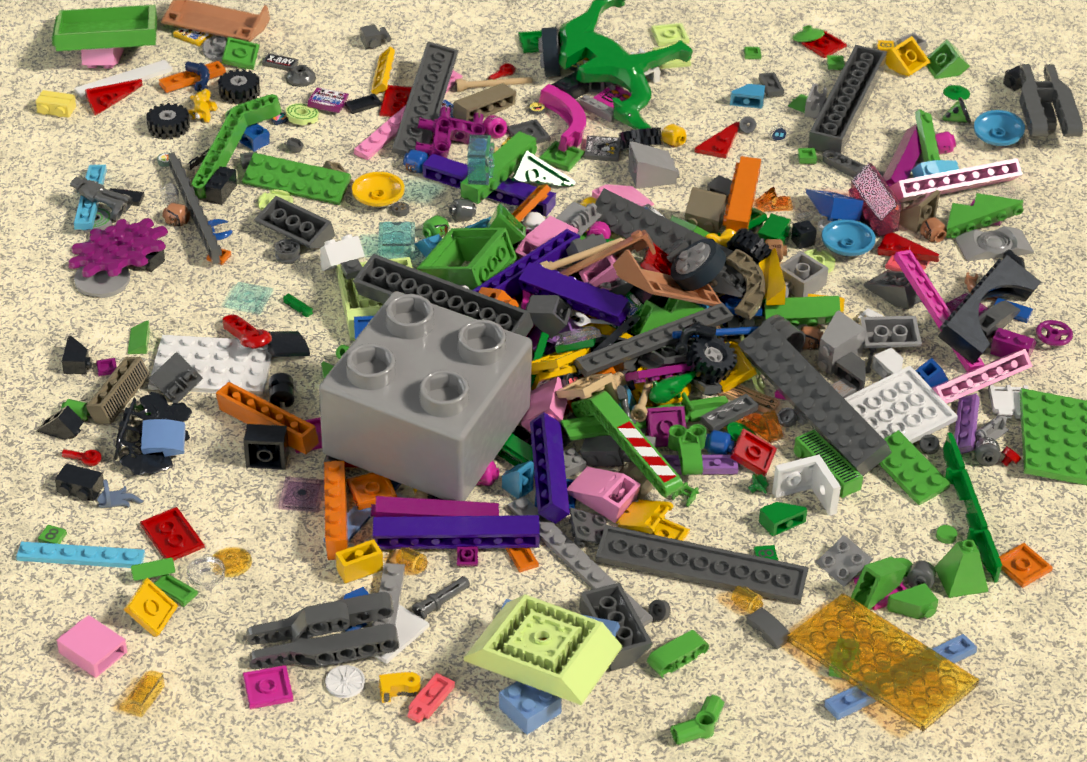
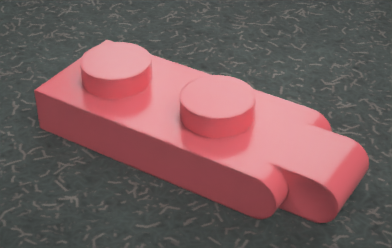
(430, 698)

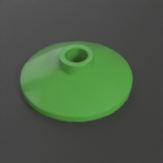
(808, 34)

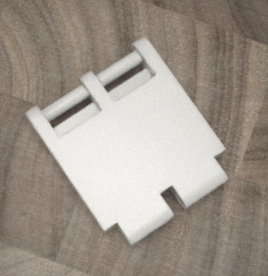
(1007, 401)

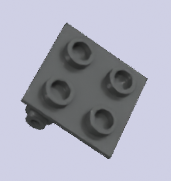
(176, 378)
(586, 527)

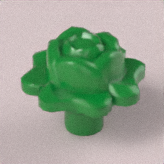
(759, 483)

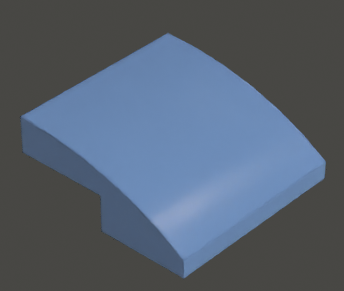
(163, 436)

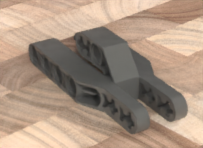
(1037, 102)
(322, 620)

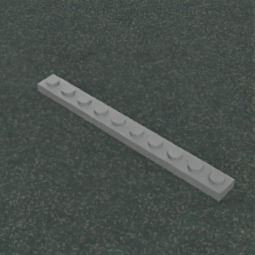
(572, 554)

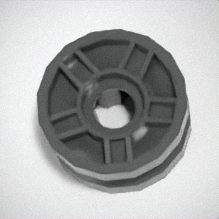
(287, 251)

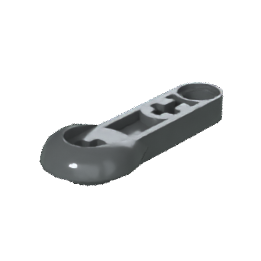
(843, 163)

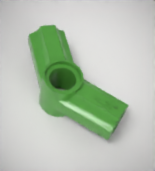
(701, 726)

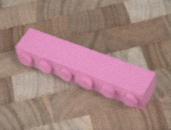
(983, 376)

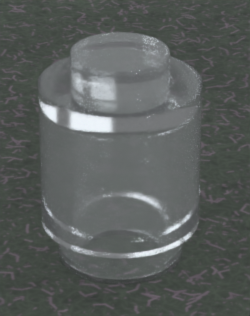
(169, 194)

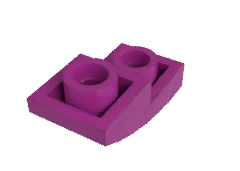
(467, 556)

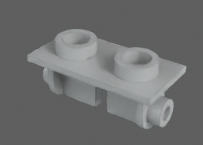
(993, 429)

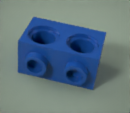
(255, 137)

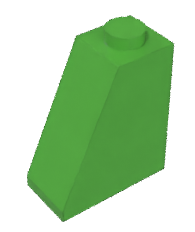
(878, 581)

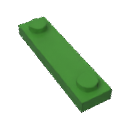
(927, 136)

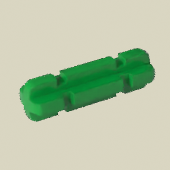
(297, 305)

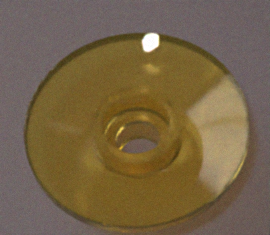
(238, 564)

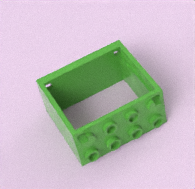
(486, 248)

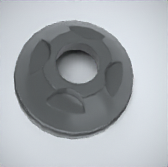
(301, 76)

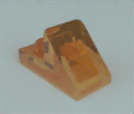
(770, 202)
(764, 425)

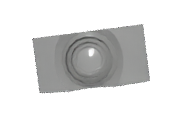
(993, 244)

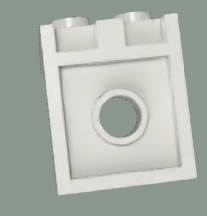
(806, 475)

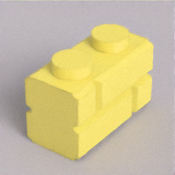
(55, 103)

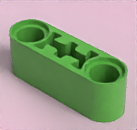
(677, 653)

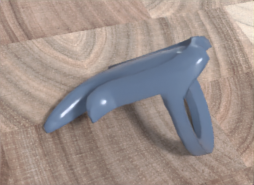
(116, 498)

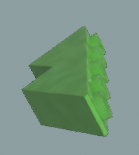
(986, 211)
(656, 316)

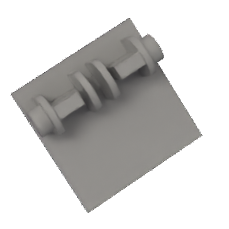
(580, 216)
(844, 560)

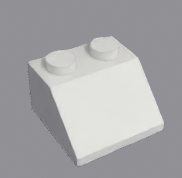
(338, 252)

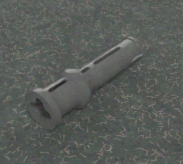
(434, 601)

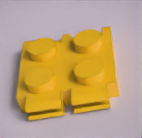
(644, 515)

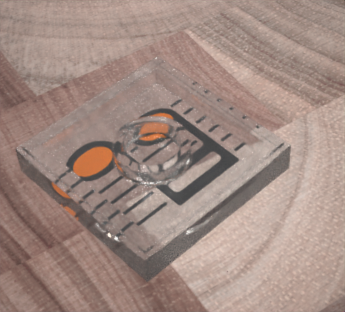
(578, 335)

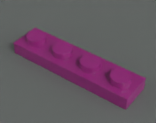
(653, 374)

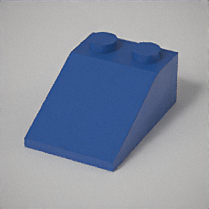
(836, 205)

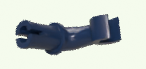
(202, 71)

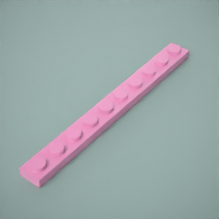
(389, 130)

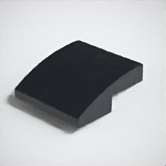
(287, 344)

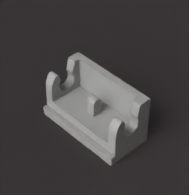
(815, 101)

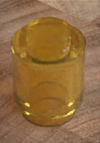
(413, 560)
(747, 599)

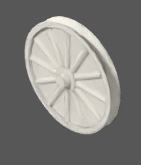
(345, 681)

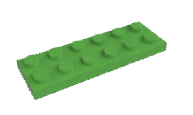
(297, 178)

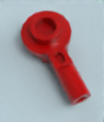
(505, 70)
(89, 458)

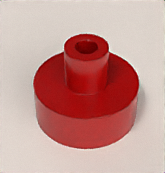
(1010, 455)

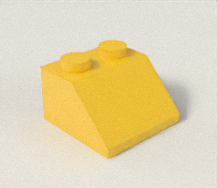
(906, 58)

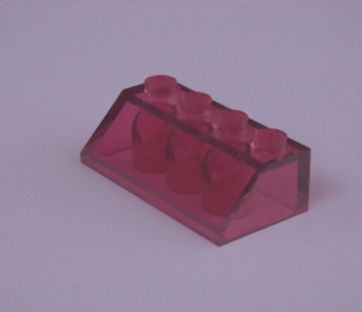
(880, 203)

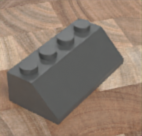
(296, 223)
(614, 605)

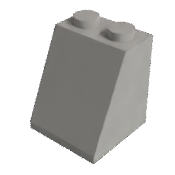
(651, 166)
(838, 340)

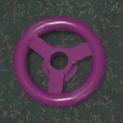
(1054, 335)

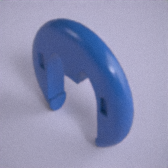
(222, 235)

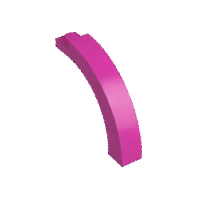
(569, 110)

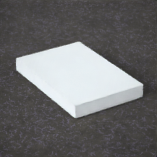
(408, 627)

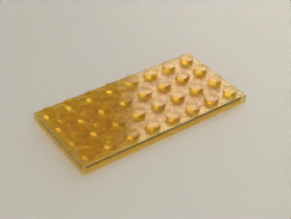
(883, 661)

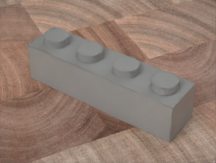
(597, 108)

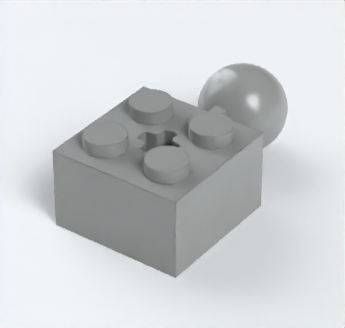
(803, 275)

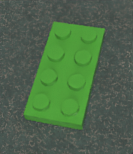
(912, 470)

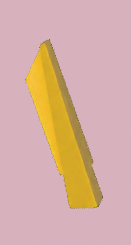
(774, 280)

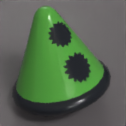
(958, 113)

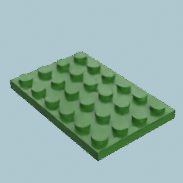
(1054, 436)

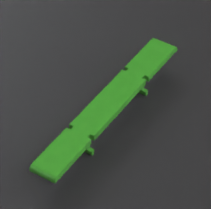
(590, 427)

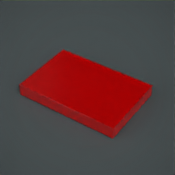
(394, 100)
(172, 534)

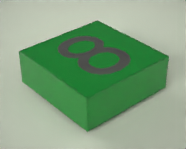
(766, 552)

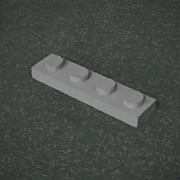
(392, 583)

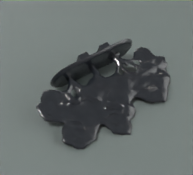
(159, 409)

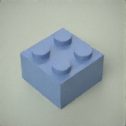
(529, 706)

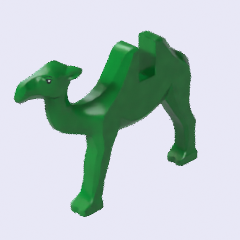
(612, 62)

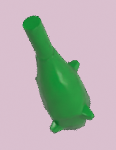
(670, 387)

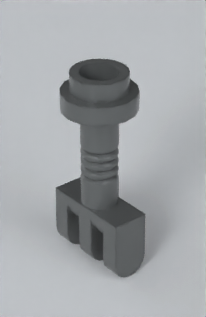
(623, 397)

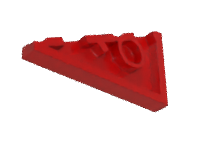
(106, 96)
(720, 143)
(895, 243)

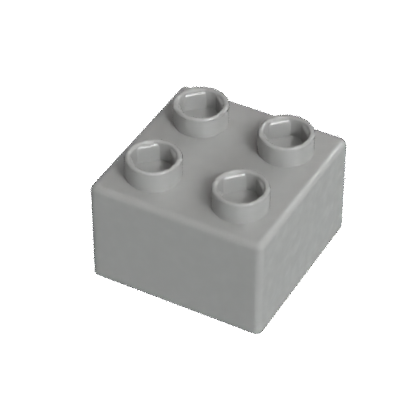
(426, 396)

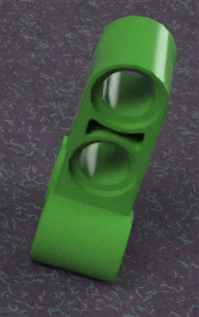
(689, 446)

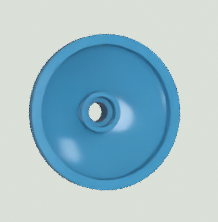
(999, 127)
(848, 237)

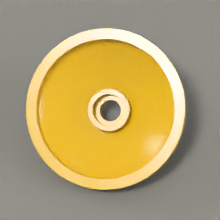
(378, 189)

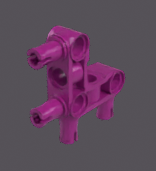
(448, 129)

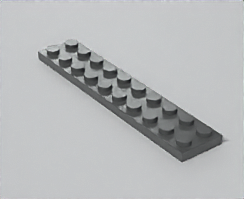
(425, 96)
(627, 217)
(701, 564)

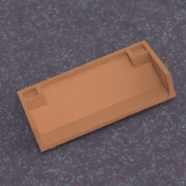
(216, 19)
(637, 241)
(660, 283)

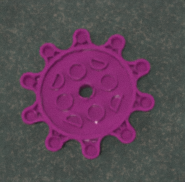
(118, 247)

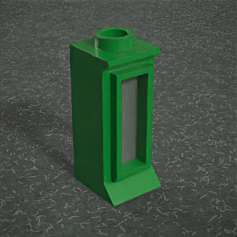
(516, 451)

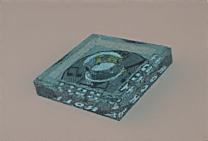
(249, 298)

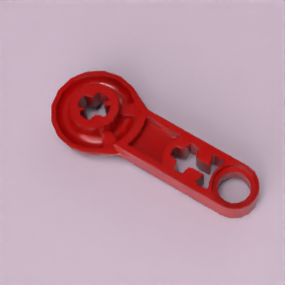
(245, 332)

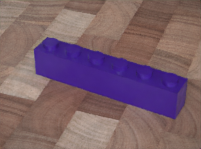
(579, 295)
(549, 468)

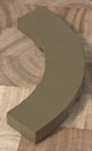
(754, 282)

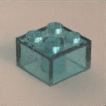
(480, 159)
(397, 240)

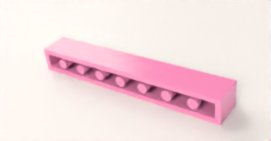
(957, 180)

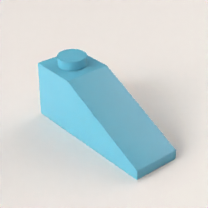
(934, 167)

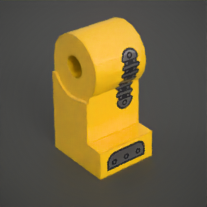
(398, 685)

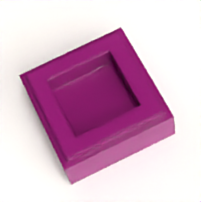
(106, 366)

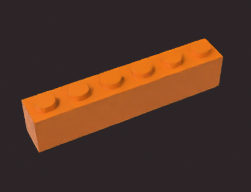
(742, 193)
(256, 410)
(335, 508)

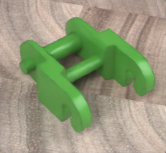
(692, 496)

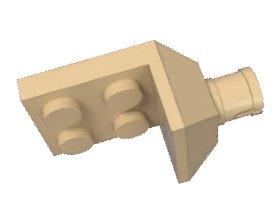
(591, 384)

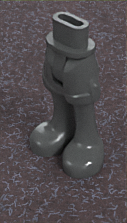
(96, 192)

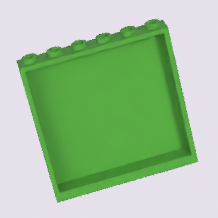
(105, 27)

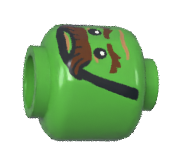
(435, 226)

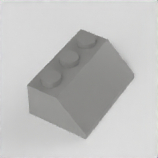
(891, 331)

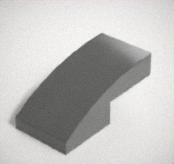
(771, 628)

